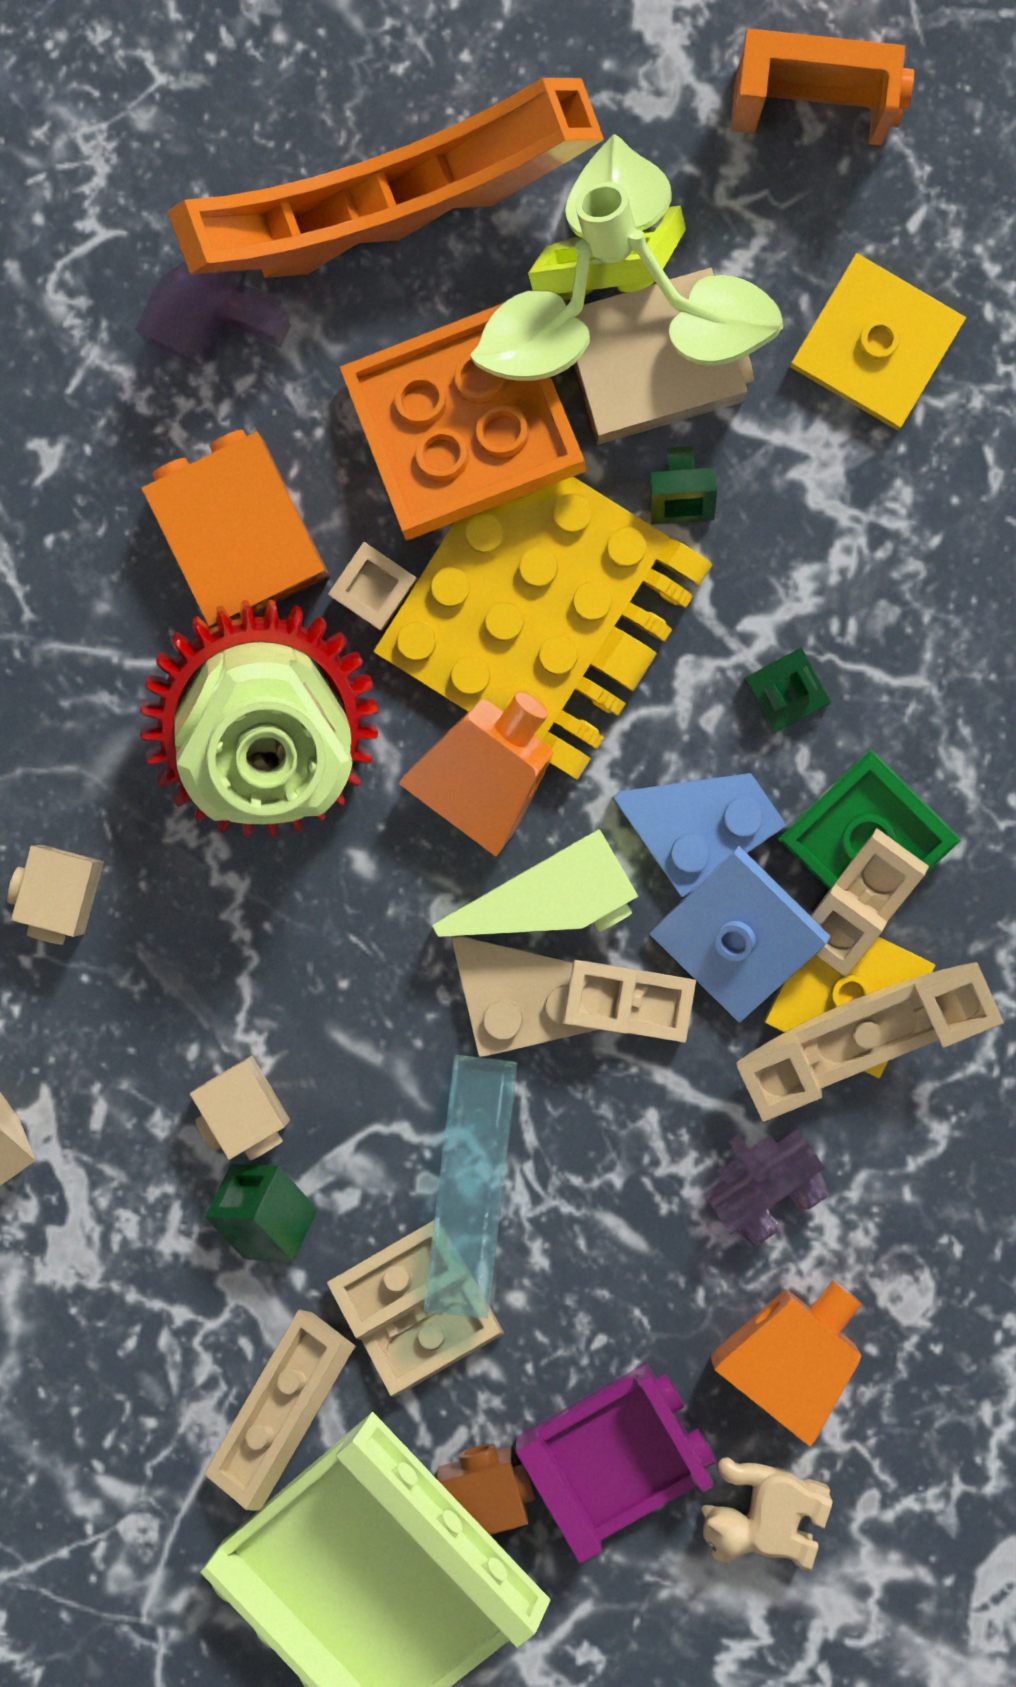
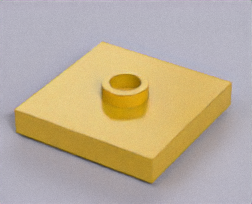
(877, 342)
(820, 987)

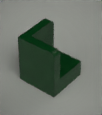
(261, 1212)

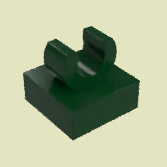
(681, 490)
(787, 690)

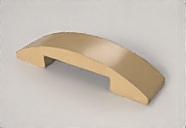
(866, 1033)

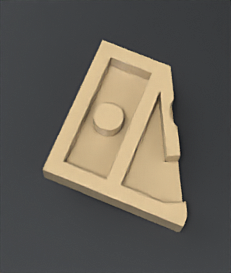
(513, 995)

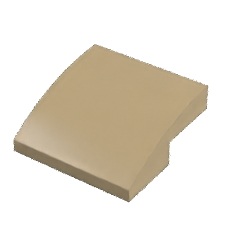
(386, 1311)

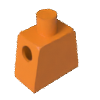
(485, 770)
(794, 1358)

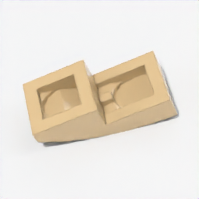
(865, 899)
(629, 1001)

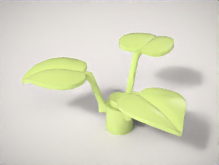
(609, 209)

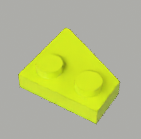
(557, 263)

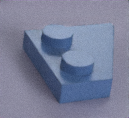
(699, 823)

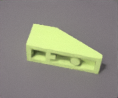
(557, 894)

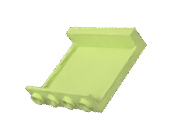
(374, 1573)

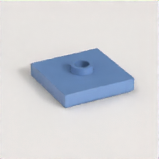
(740, 934)

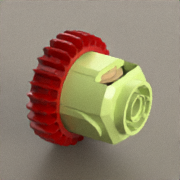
(259, 719)

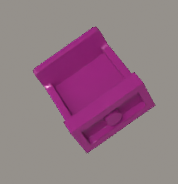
(614, 1458)

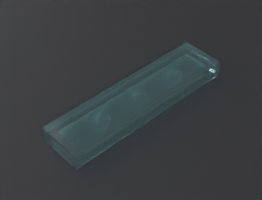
(470, 1186)

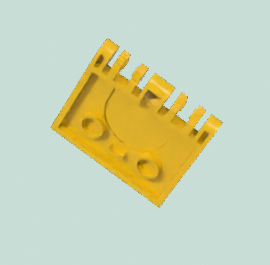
(534, 601)

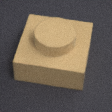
(372, 586)

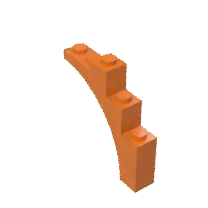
(394, 194)

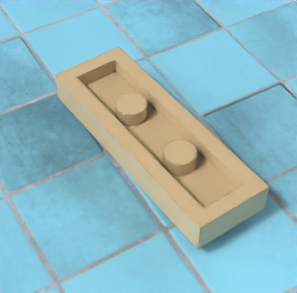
(279, 1410)

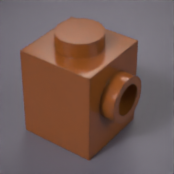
(490, 1487)

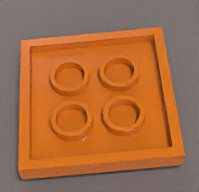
(453, 433)

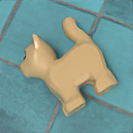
(773, 1518)

